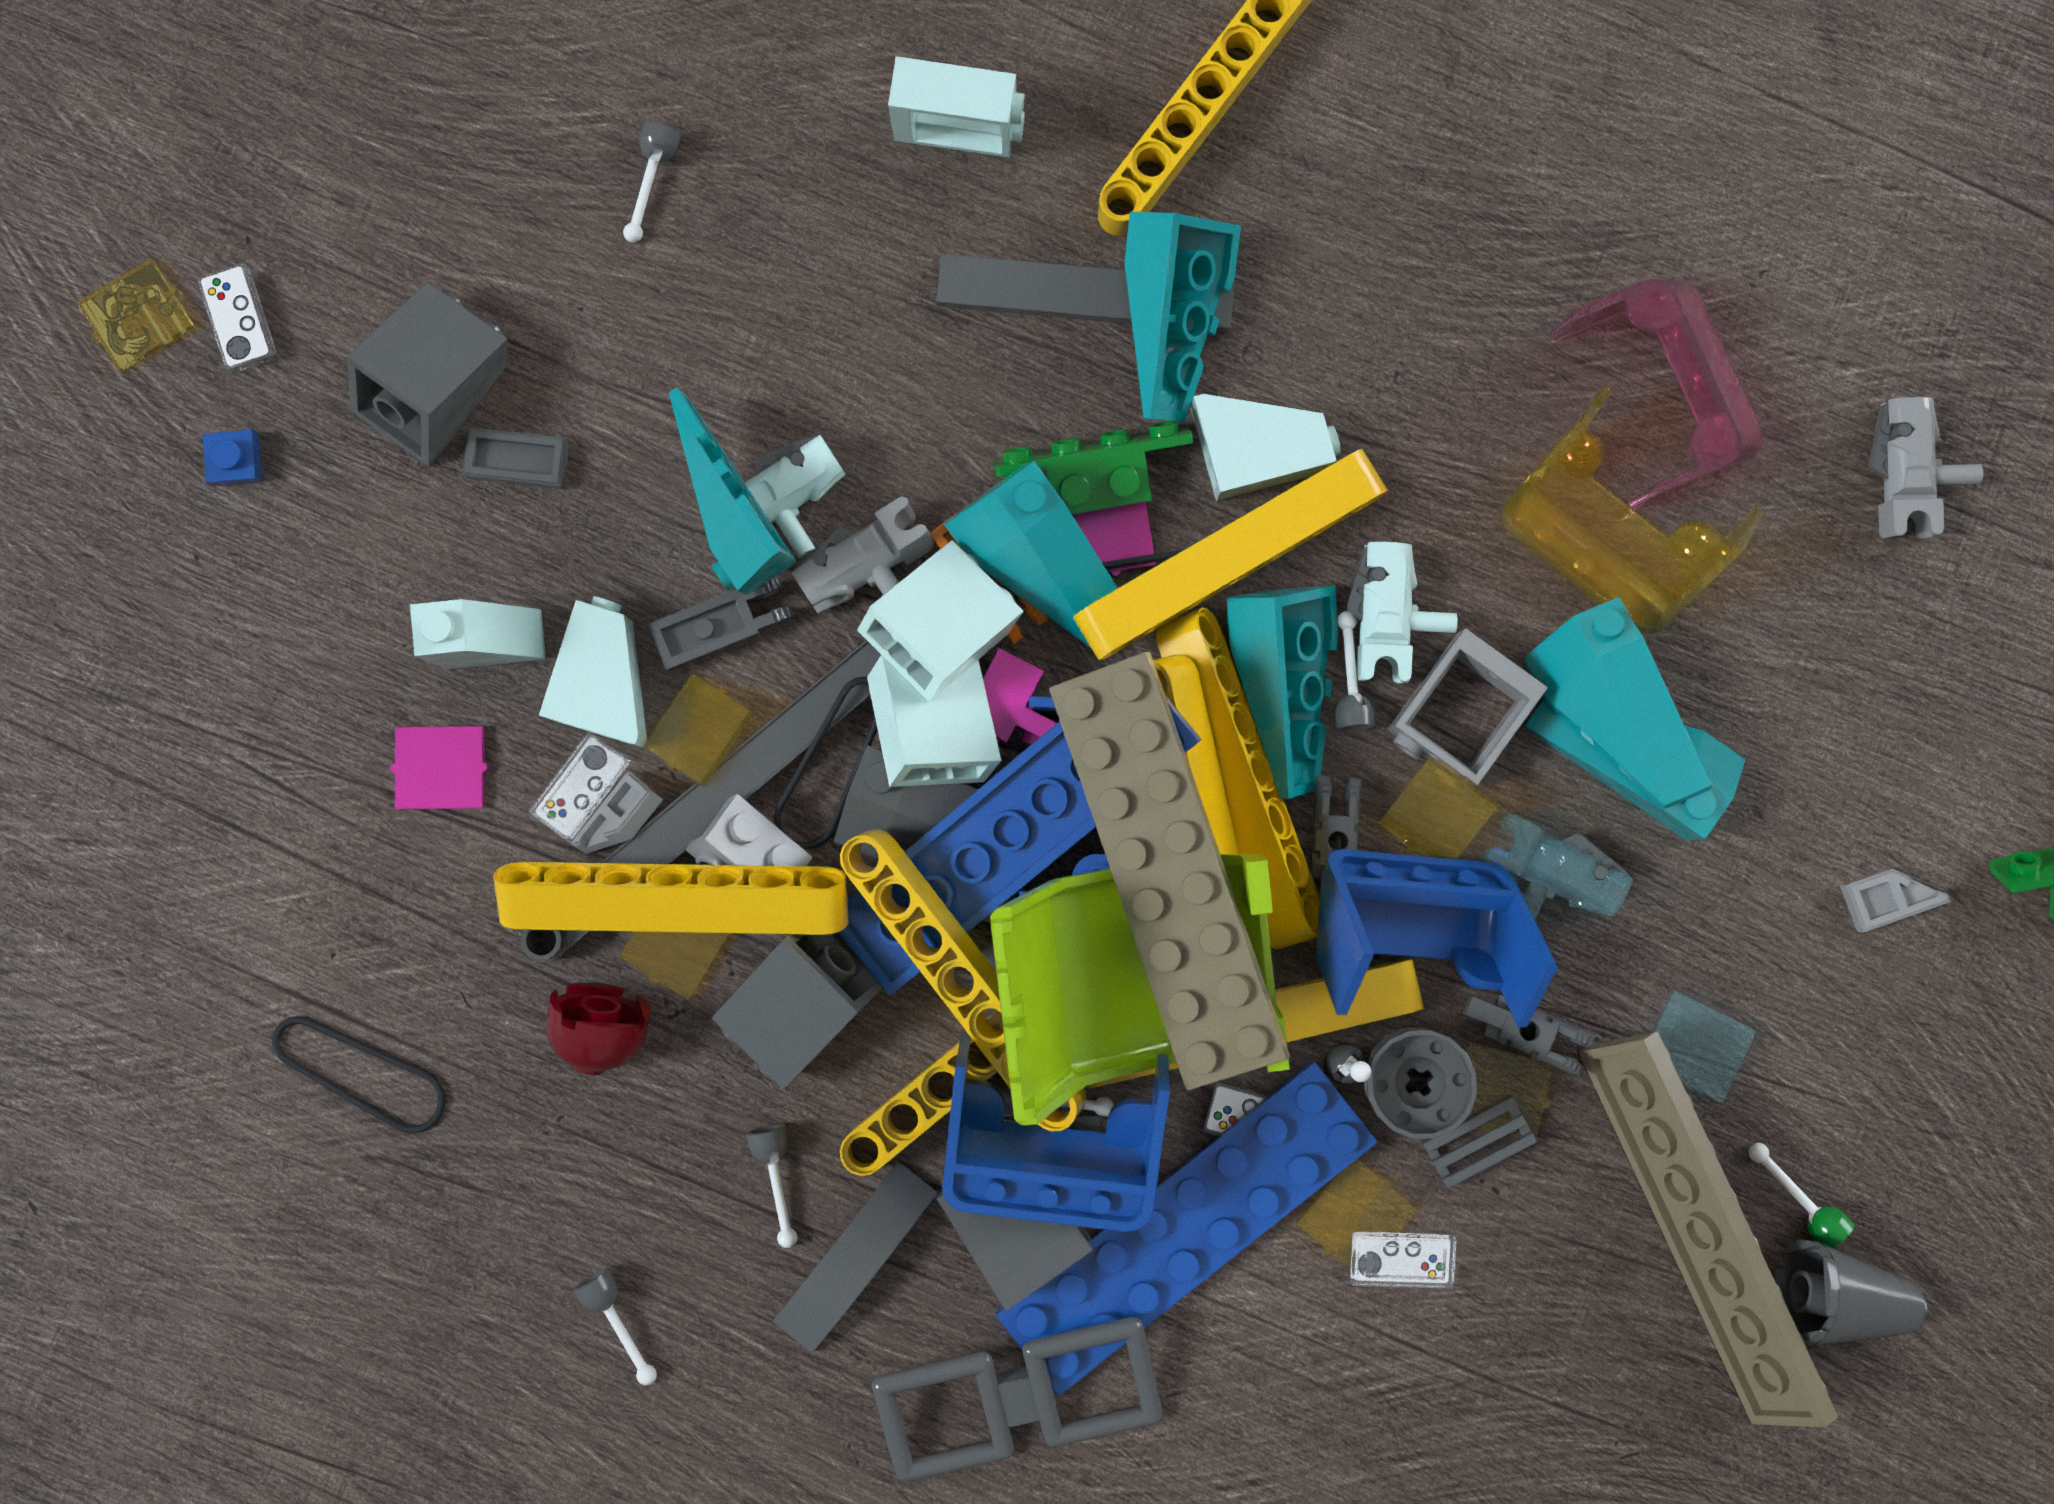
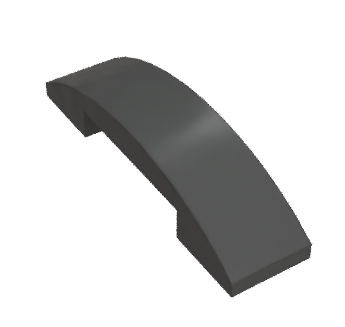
(855, 1257)

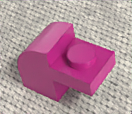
(1008, 689)

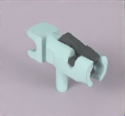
(791, 478)
(1384, 606)

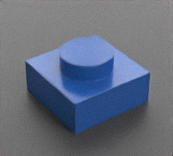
(232, 457)

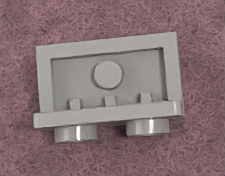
(745, 838)

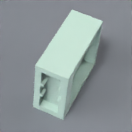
(955, 107)

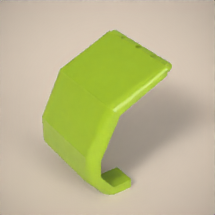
(1079, 991)

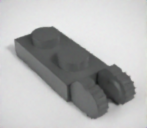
(715, 625)

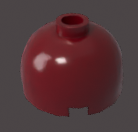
(596, 1027)

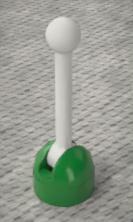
(1824, 1223)

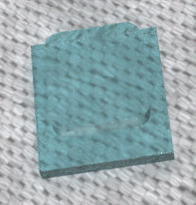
(1703, 1044)

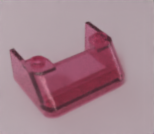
(1725, 419)

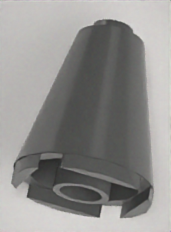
(1845, 1298)

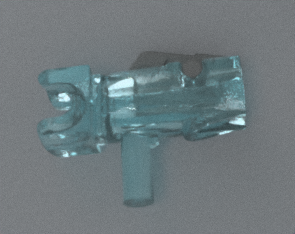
(1564, 868)

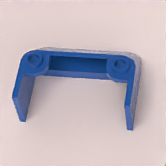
(1430, 911)
(1048, 1174)

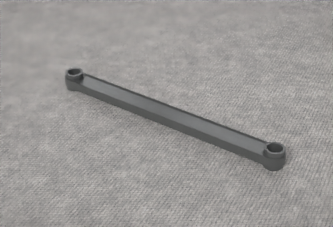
(740, 773)

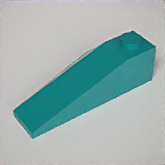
(1174, 285)
(734, 523)
(1033, 546)
(1281, 658)
(1616, 696)
(1688, 819)

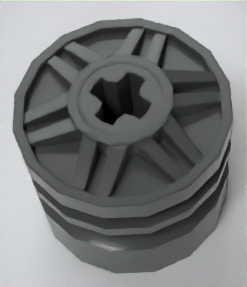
(1449, 1090)

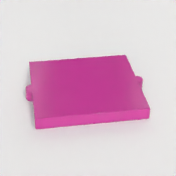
(1118, 534)
(439, 767)

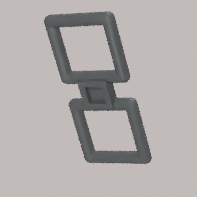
(1018, 1399)

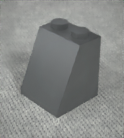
(425, 371)
(797, 1003)
(1018, 1253)

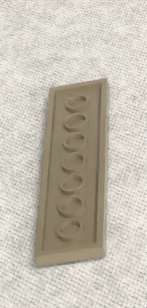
(1169, 872)
(1707, 1232)

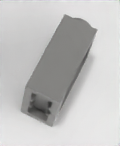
(1496, 670)

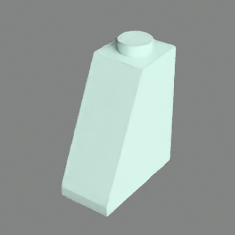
(1260, 443)
(476, 633)
(598, 675)

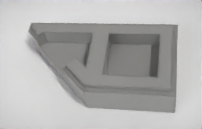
(619, 815)
(1888, 898)

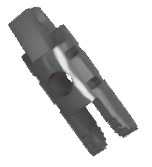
(1326, 824)
(1503, 1029)

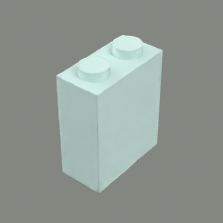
(940, 620)
(933, 740)

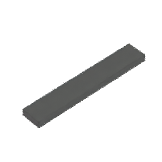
(1044, 289)

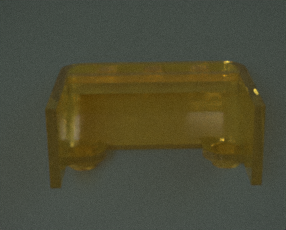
(1604, 543)

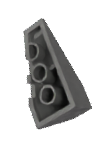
(900, 810)

